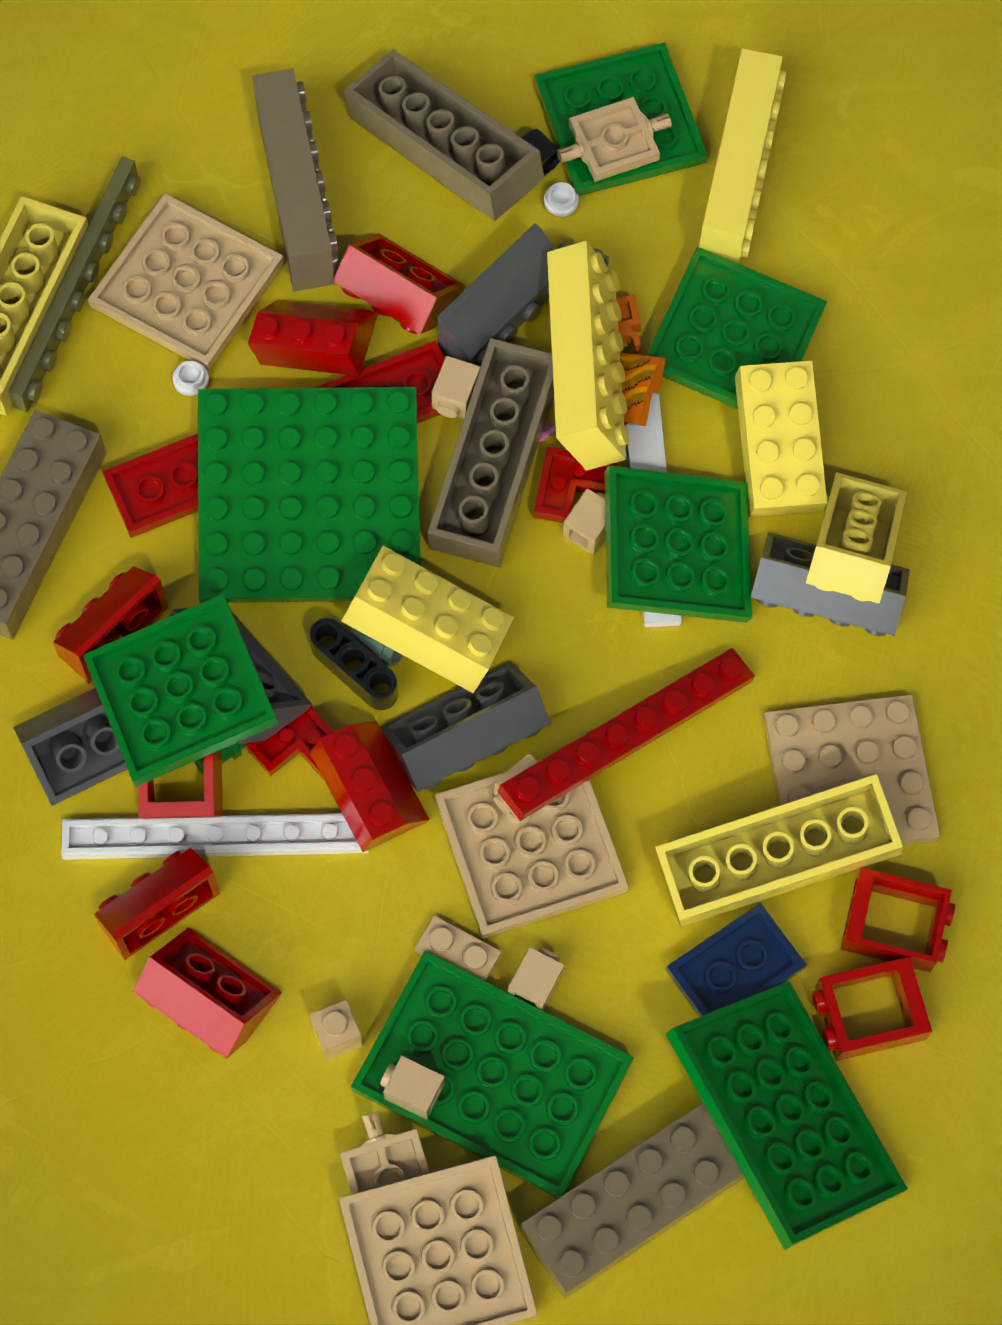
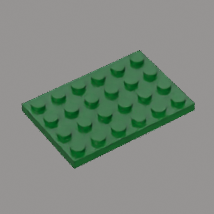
(511, 1073)
(786, 1113)

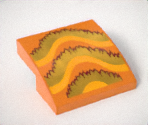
(642, 379)

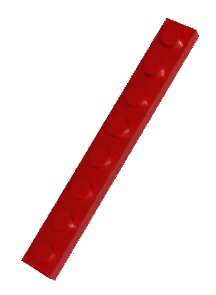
(625, 734)

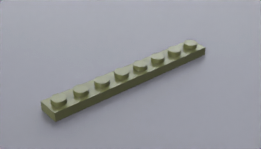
(71, 292)

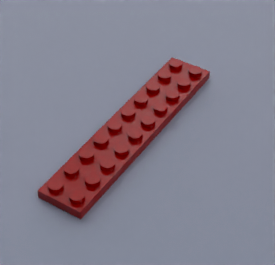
(165, 481)

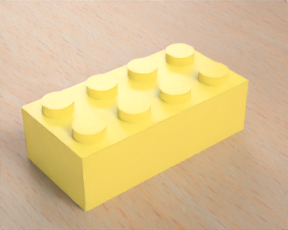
(780, 439)
(857, 538)
(428, 619)

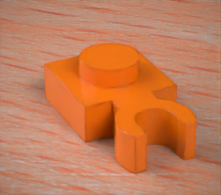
(630, 321)

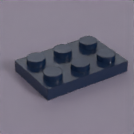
(736, 963)

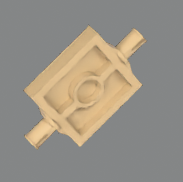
(614, 139)
(383, 1157)

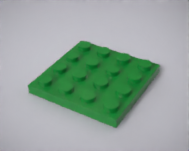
(639, 74)
(730, 320)
(677, 544)
(180, 690)

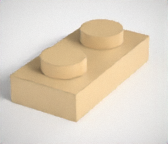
(458, 948)

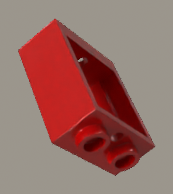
(209, 807)
(915, 891)
(909, 998)

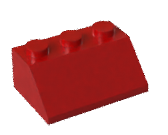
(396, 283)
(312, 337)
(128, 605)
(368, 784)
(157, 902)
(206, 992)

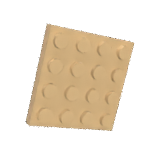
(186, 281)
(850, 741)
(533, 865)
(439, 1249)

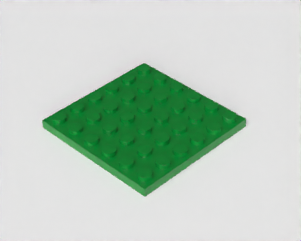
(303, 490)

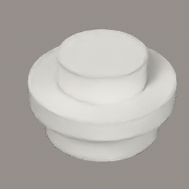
(561, 199)
(190, 377)

